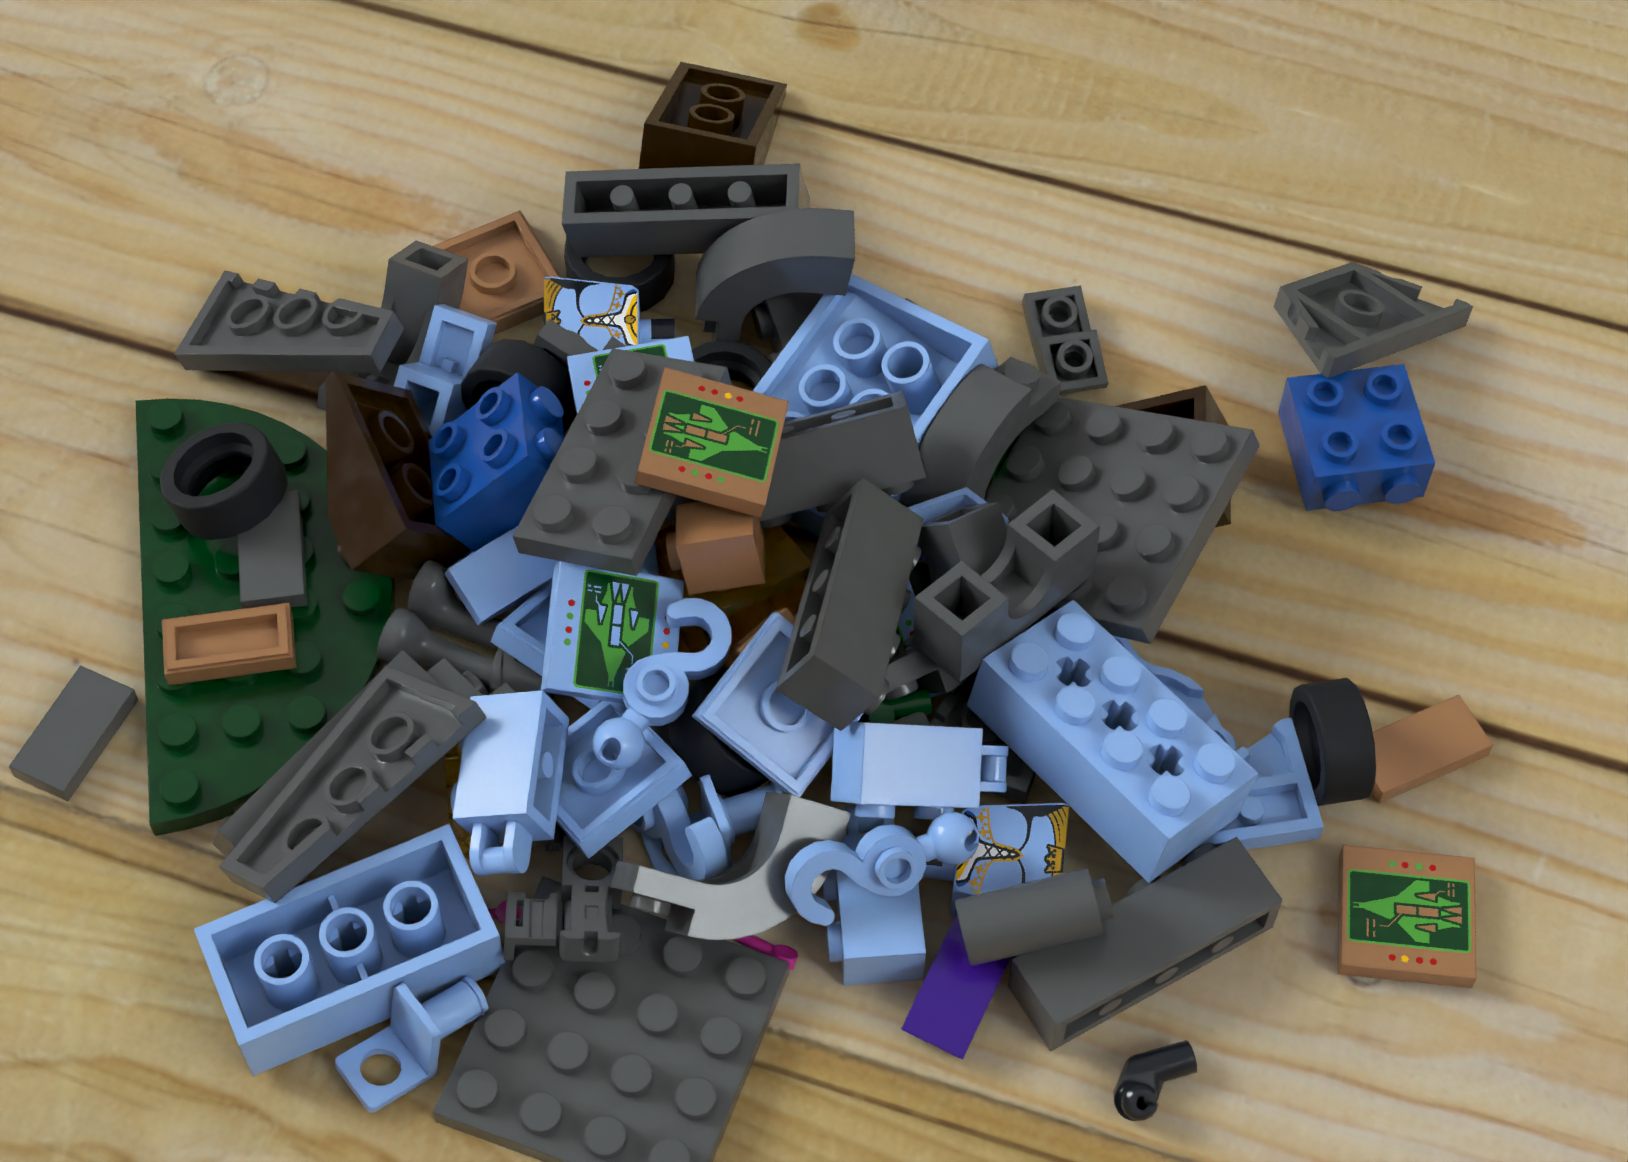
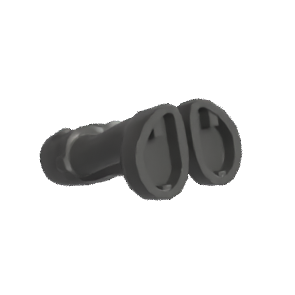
(436, 607)

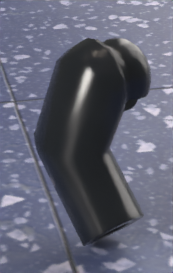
(1144, 1077)

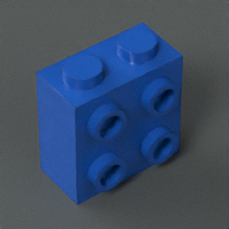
(1356, 438)
(494, 460)

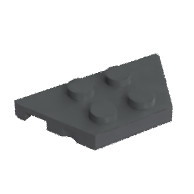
(1361, 316)

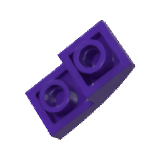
(953, 996)

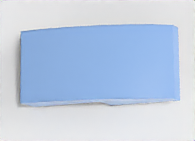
(498, 578)

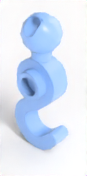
(659, 684)
(693, 849)
(885, 861)

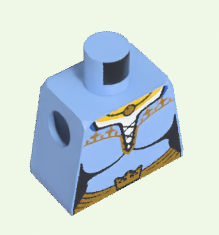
(602, 311)
(1014, 848)

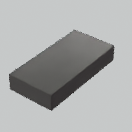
(274, 558)
(73, 733)

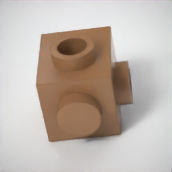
(716, 548)

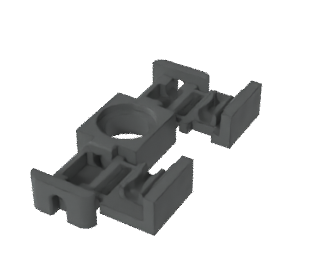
(580, 913)

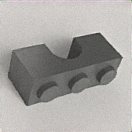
(1043, 560)

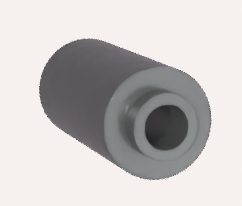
(1033, 916)

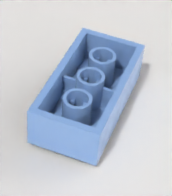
(1111, 740)
(320, 920)

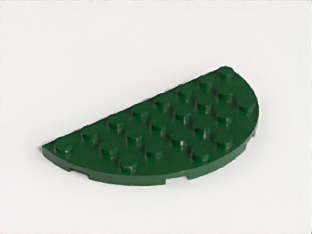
(229, 735)

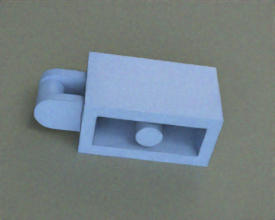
(914, 767)
(510, 779)
(873, 934)

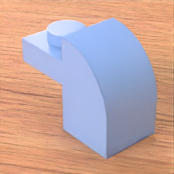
(449, 351)

